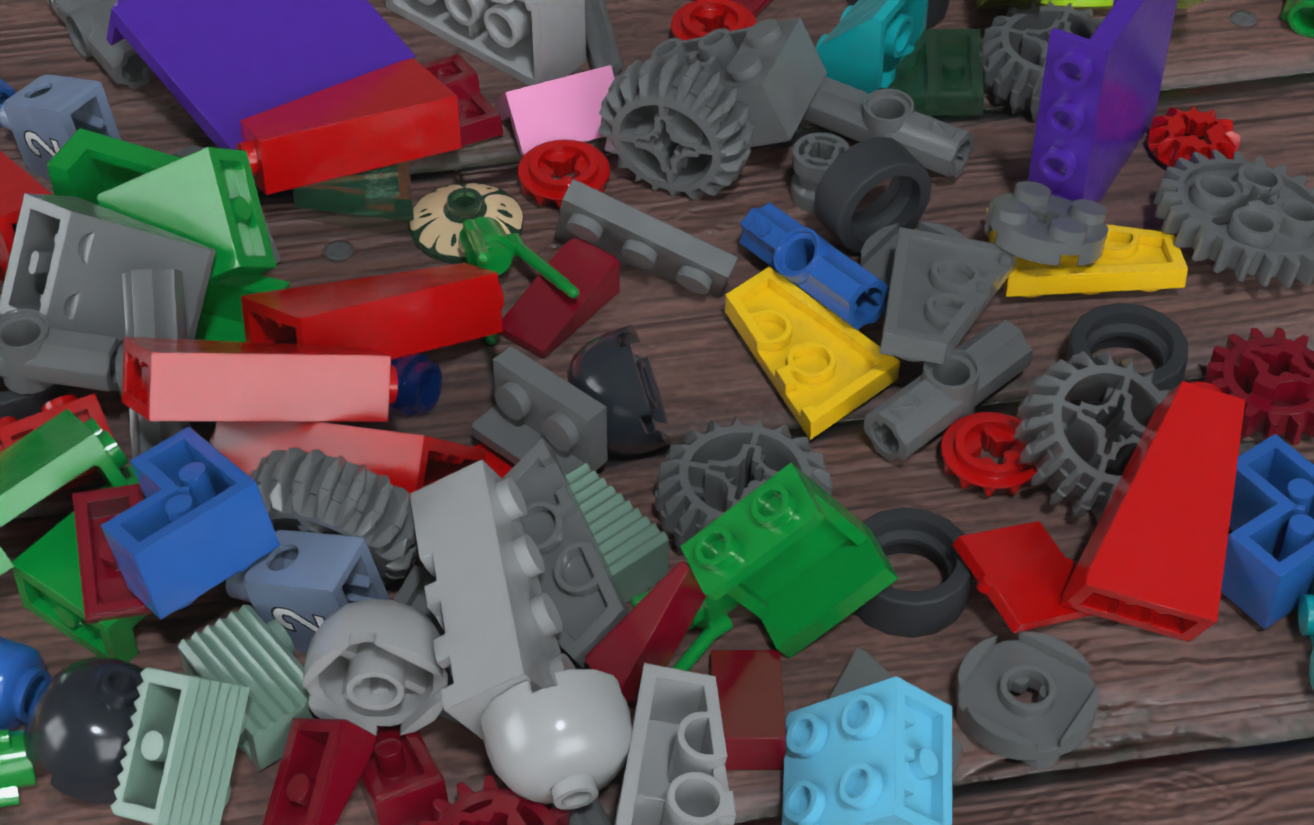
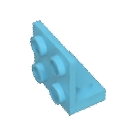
(870, 759)

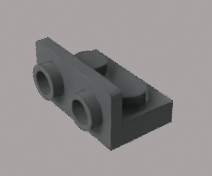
(540, 405)

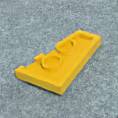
(1129, 262)
(808, 351)

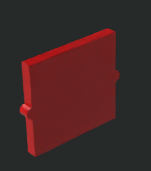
(1020, 574)

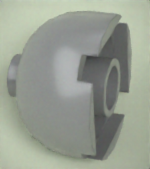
(375, 667)
(559, 739)

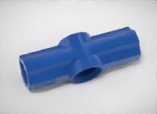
(814, 265)

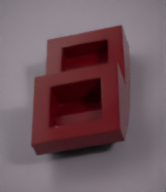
(476, 115)

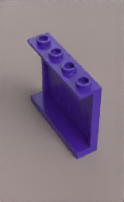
(252, 54)
(1099, 98)

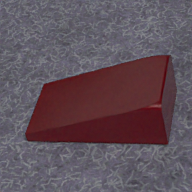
(546, 314)
(102, 582)
(649, 630)
(751, 707)
(318, 771)
(401, 779)

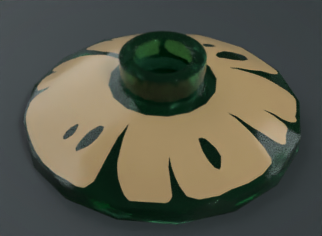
(442, 213)

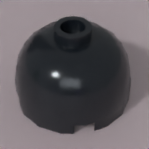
(626, 387)
(83, 726)

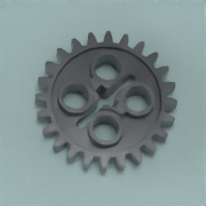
(1240, 216)

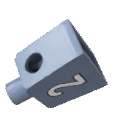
(51, 112)
(308, 581)

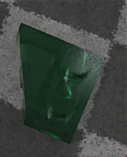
(943, 73)
(371, 193)

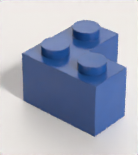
(193, 526)
(1273, 532)

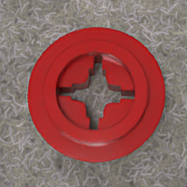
(705, 16)
(1168, 141)
(560, 159)
(995, 433)

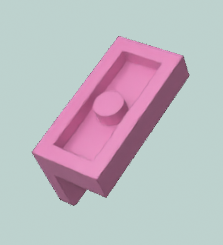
(557, 108)

